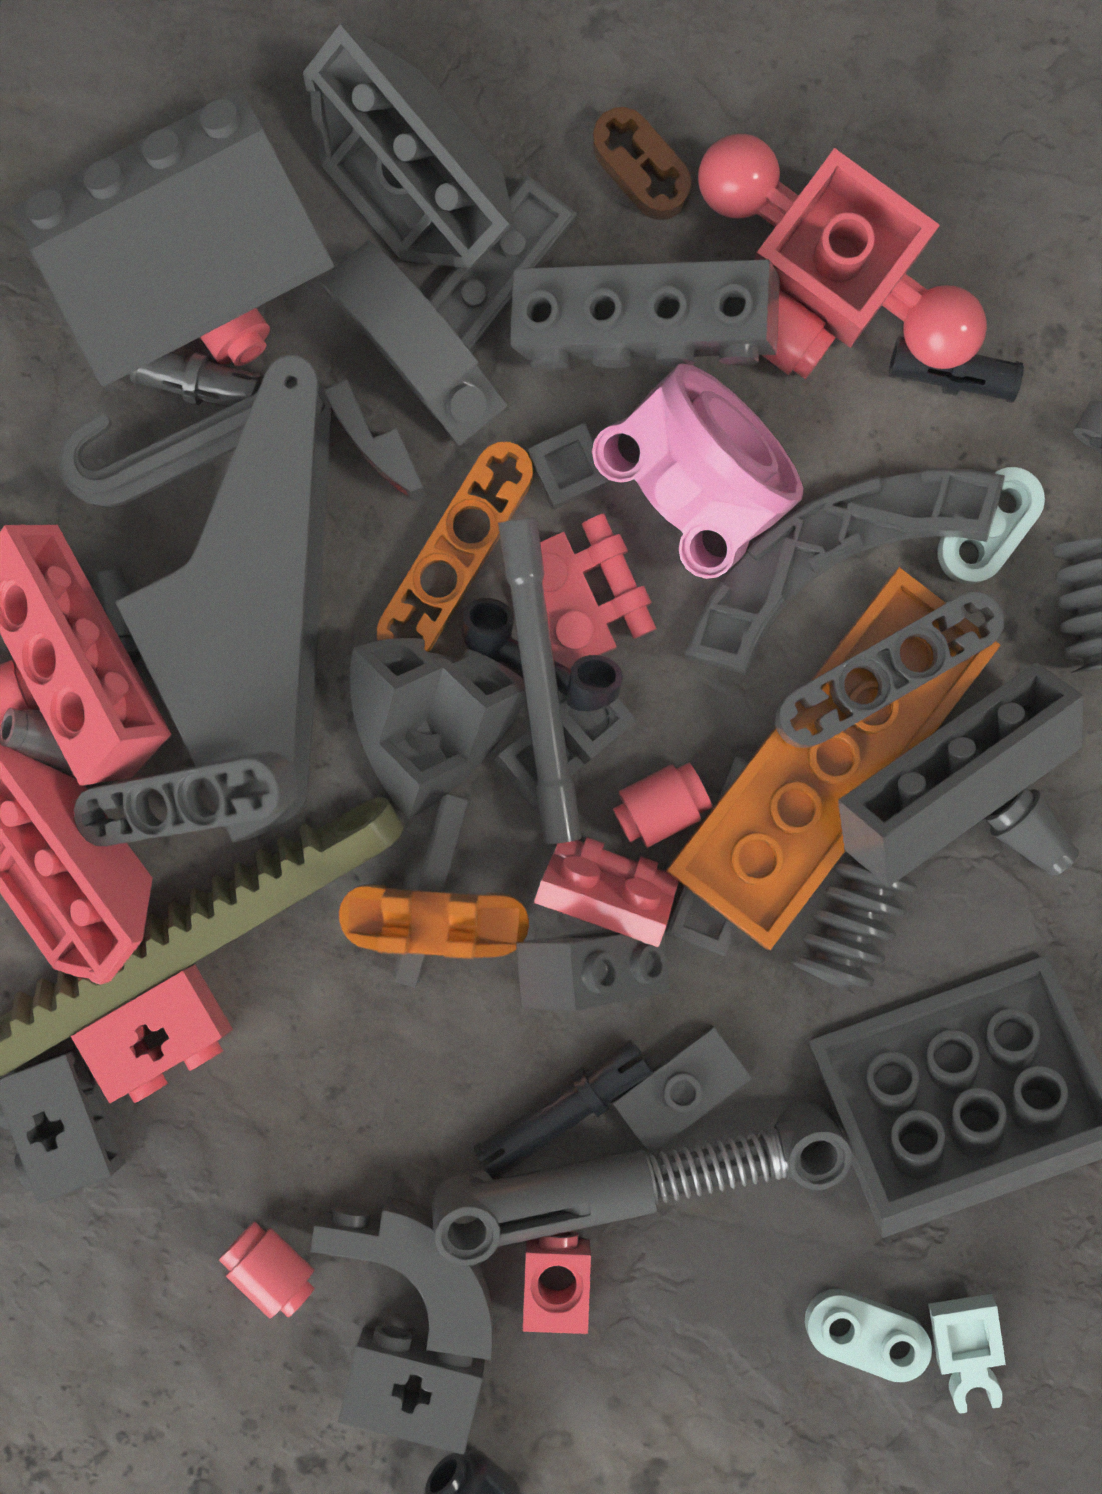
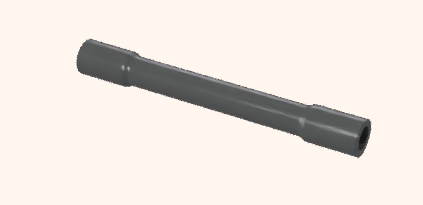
(525, 576)

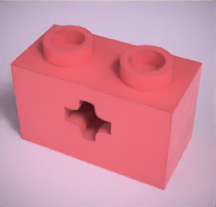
(116, 1043)

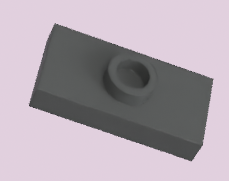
(681, 1089)

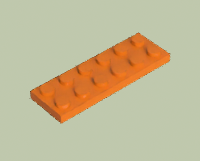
(780, 817)

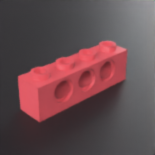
(74, 658)

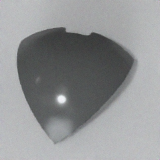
(428, 715)

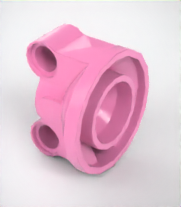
(703, 465)

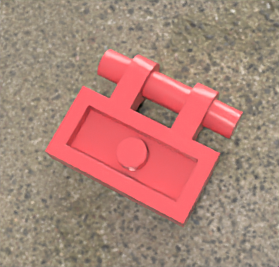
(574, 618)
(608, 890)

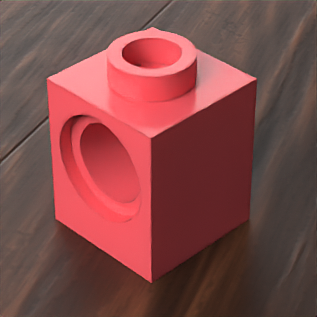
(564, 1309)

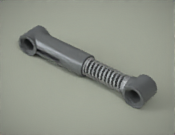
(630, 1184)

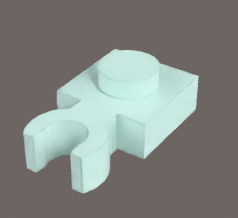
(967, 1345)

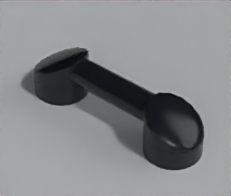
(588, 685)

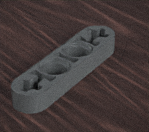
(891, 674)
(183, 799)

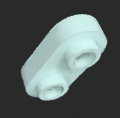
(1005, 533)
(870, 1337)

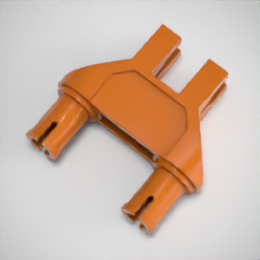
(433, 922)

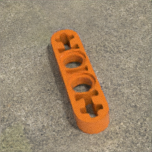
(449, 549)

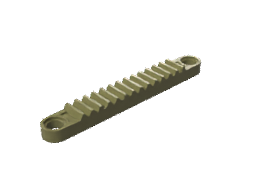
(200, 927)

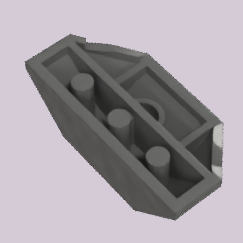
(404, 154)

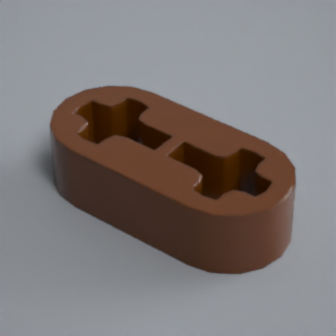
(652, 153)

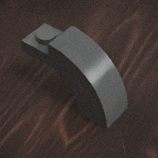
(414, 341)
(404, 1239)

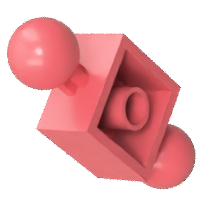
(844, 248)

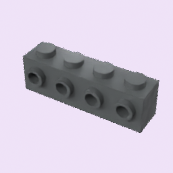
(646, 313)
(961, 773)

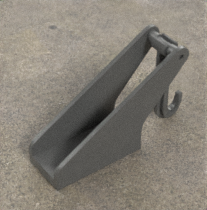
(239, 621)

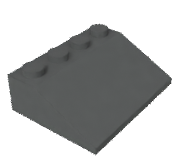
(171, 237)
(964, 1095)

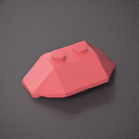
(72, 897)

